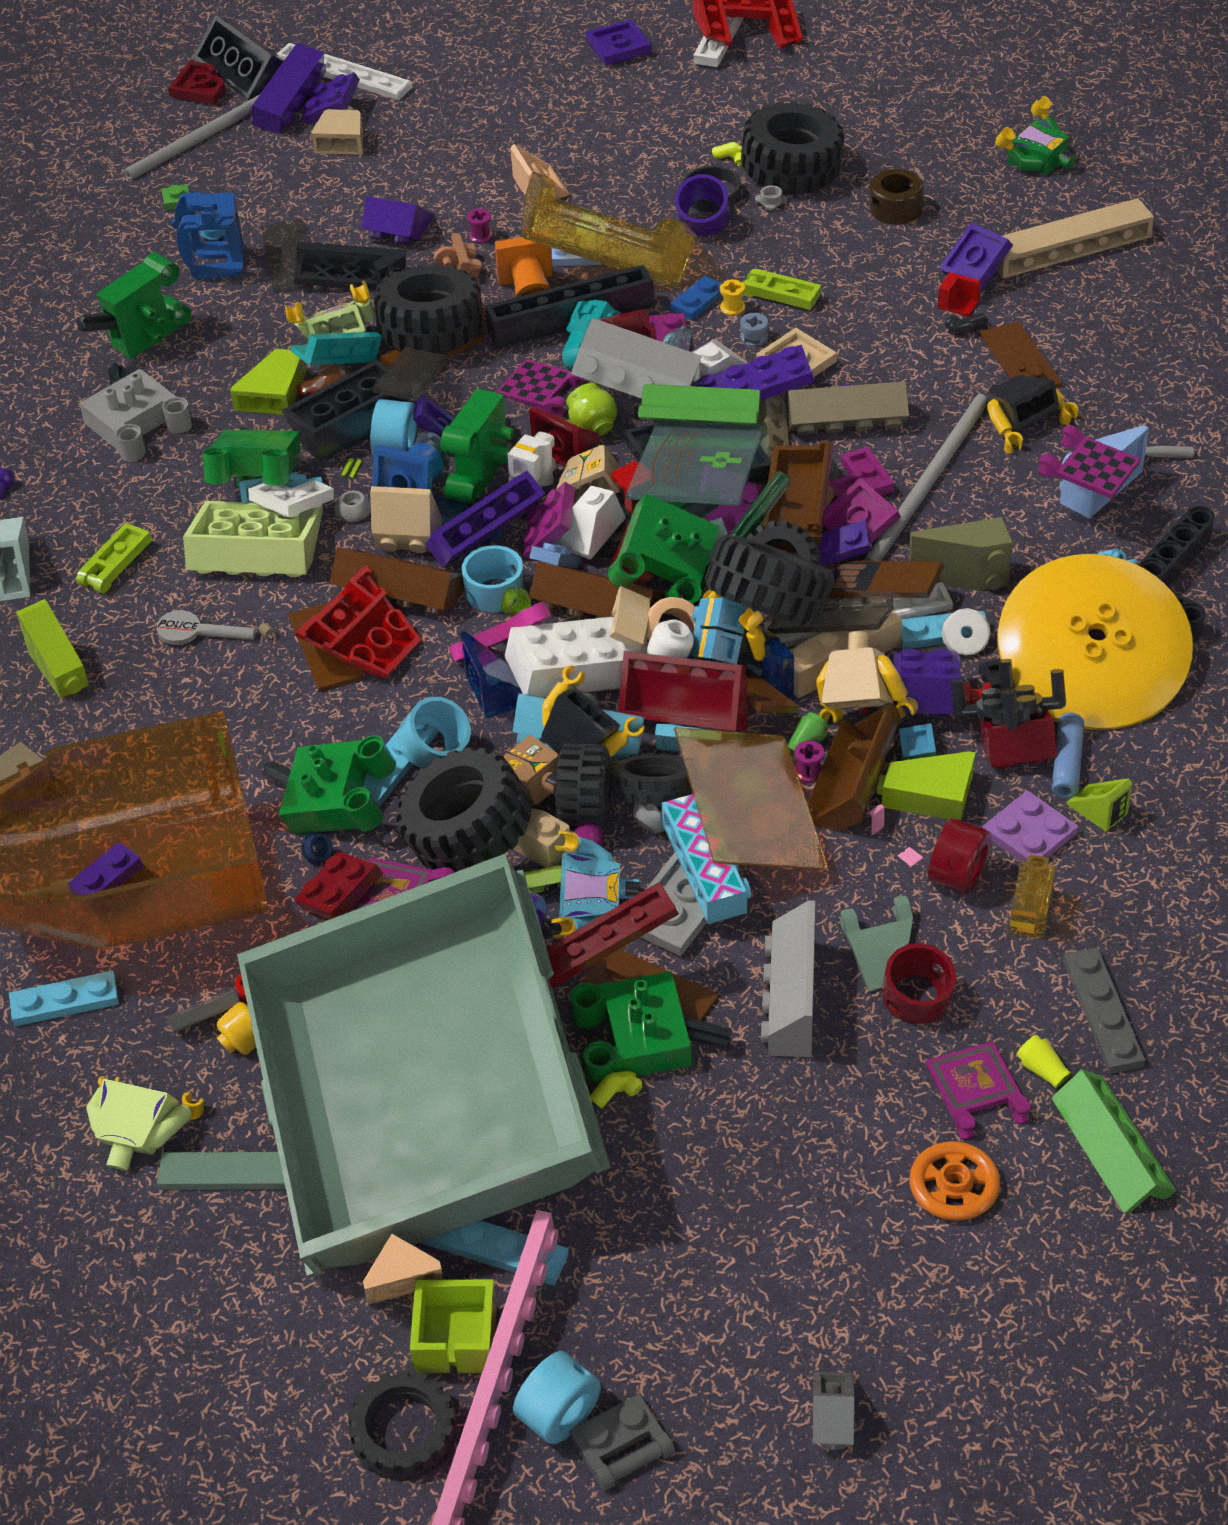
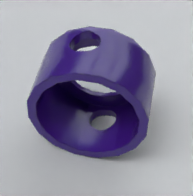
(703, 188)

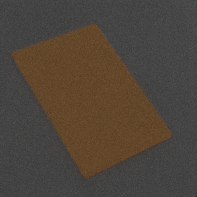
(750, 799)

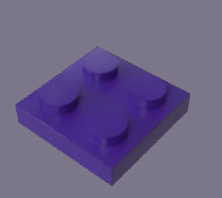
(618, 42)
(332, 95)
(977, 254)

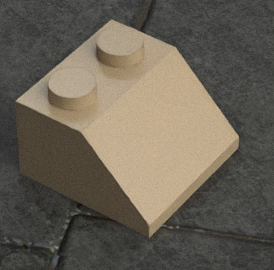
(403, 518)

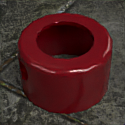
(956, 855)
(919, 961)

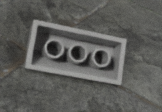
(630, 360)
(790, 983)

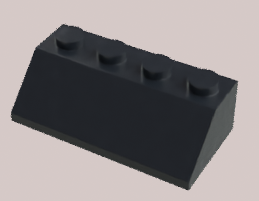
(237, 57)
(338, 413)

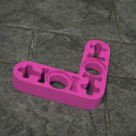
(530, 616)

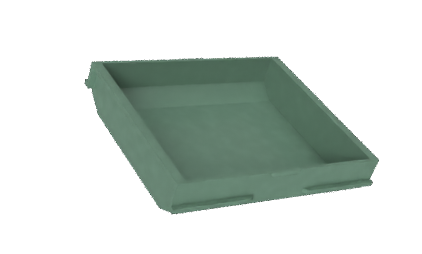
(417, 1066)

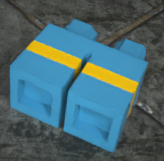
(711, 620)

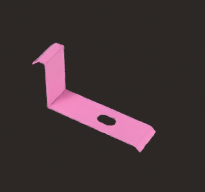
(909, 856)

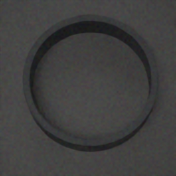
(723, 174)

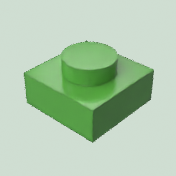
(172, 194)

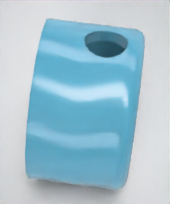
(393, 425)
(488, 564)
(440, 714)
(556, 1397)

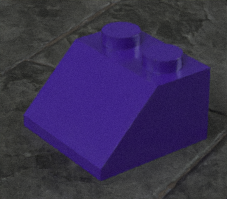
(394, 219)

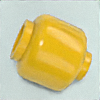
(237, 1030)

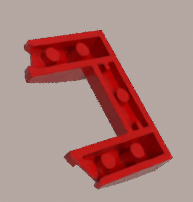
(779, 14)

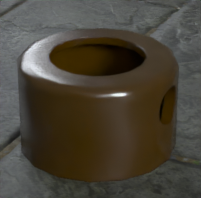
(899, 196)

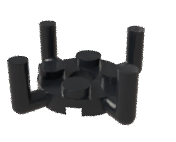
(1009, 705)

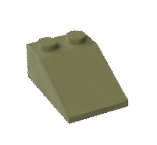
(972, 553)

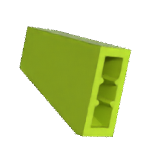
(270, 384)
(51, 649)
(929, 785)

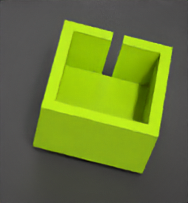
(452, 1325)

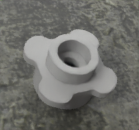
(771, 197)

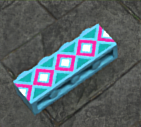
(715, 885)

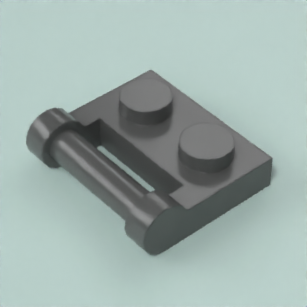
(615, 1432)

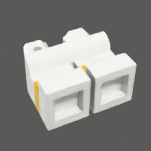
(535, 456)

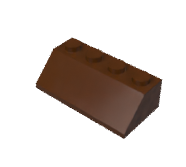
(401, 579)
(581, 590)

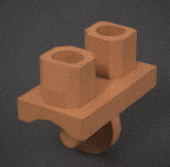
(459, 255)

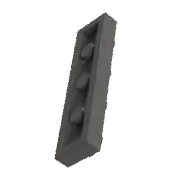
(1103, 1010)

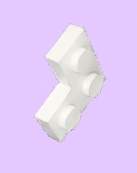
(291, 501)

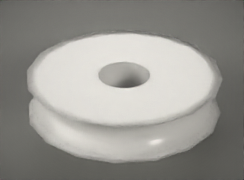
(979, 632)

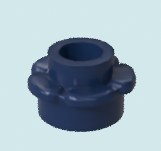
(322, 845)

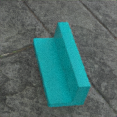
(339, 348)

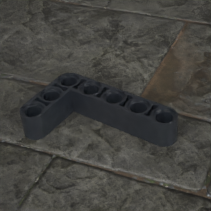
(1176, 552)

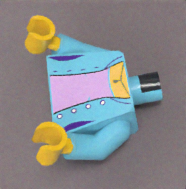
(588, 883)

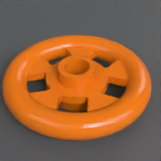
(955, 1154)

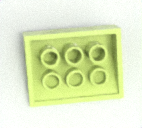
(250, 539)

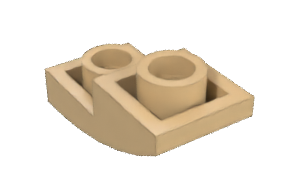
(630, 618)

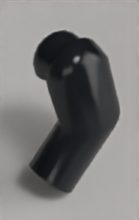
(958, 327)

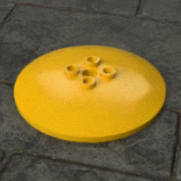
(1109, 679)

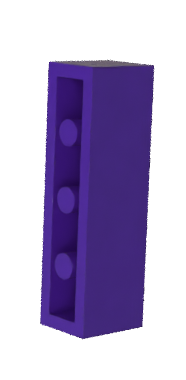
(288, 88)
(484, 519)

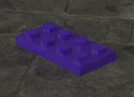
(767, 374)

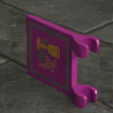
(398, 879)
(976, 1081)

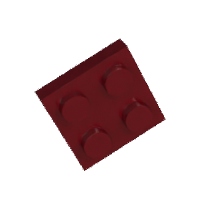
(338, 886)

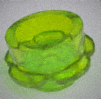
(522, 603)

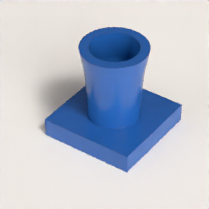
(406, 468)

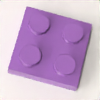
(1030, 828)

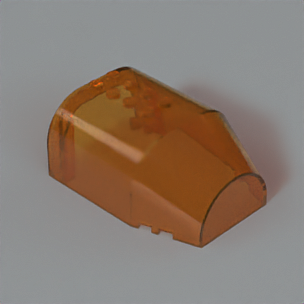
(161, 794)

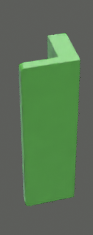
(699, 404)
(1111, 1141)

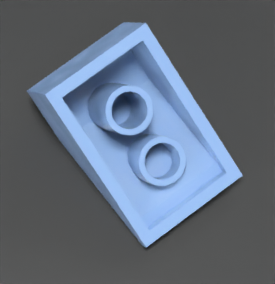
(1089, 502)

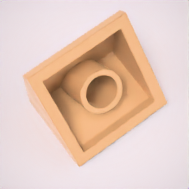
(525, 164)
(397, 1270)

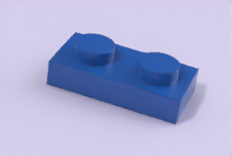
(697, 298)

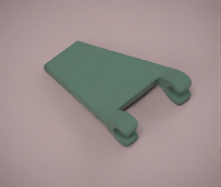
(876, 944)

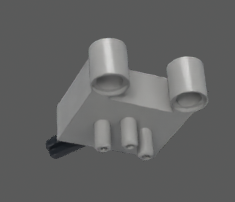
(132, 409)

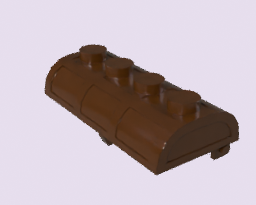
(807, 494)
(853, 769)

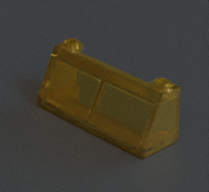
(605, 237)

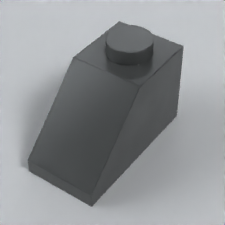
(833, 1409)

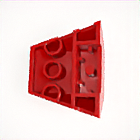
(362, 628)

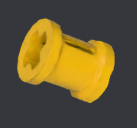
(732, 297)

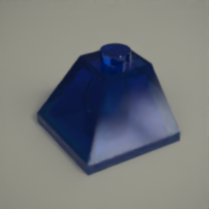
(489, 678)

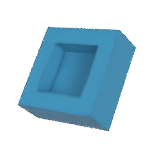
(917, 742)

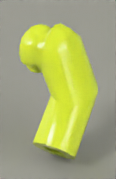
(730, 150)
(615, 1083)

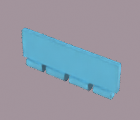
(529, 722)

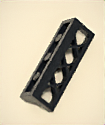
(341, 259)

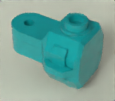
(579, 324)

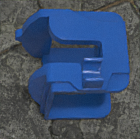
(188, 236)

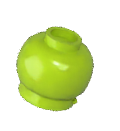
(592, 408)

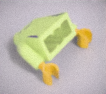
(338, 319)
(136, 1118)

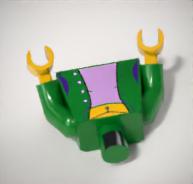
(1039, 145)

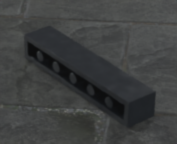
(551, 309)

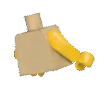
(860, 680)

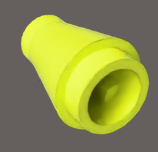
(1043, 1061)

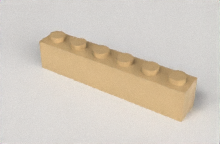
(1076, 237)

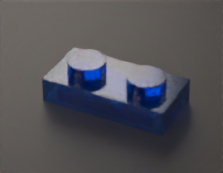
(779, 667)

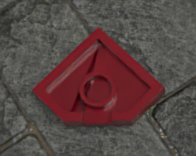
(198, 83)

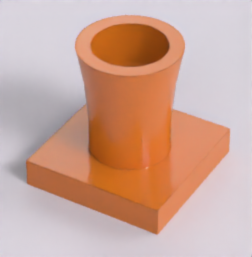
(524, 264)

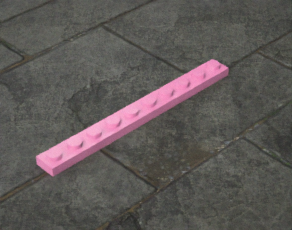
(497, 1374)

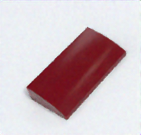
(684, 691)

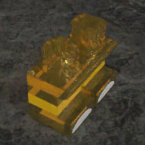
(1032, 898)

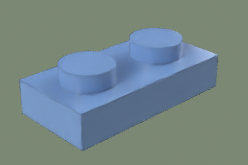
(555, 555)

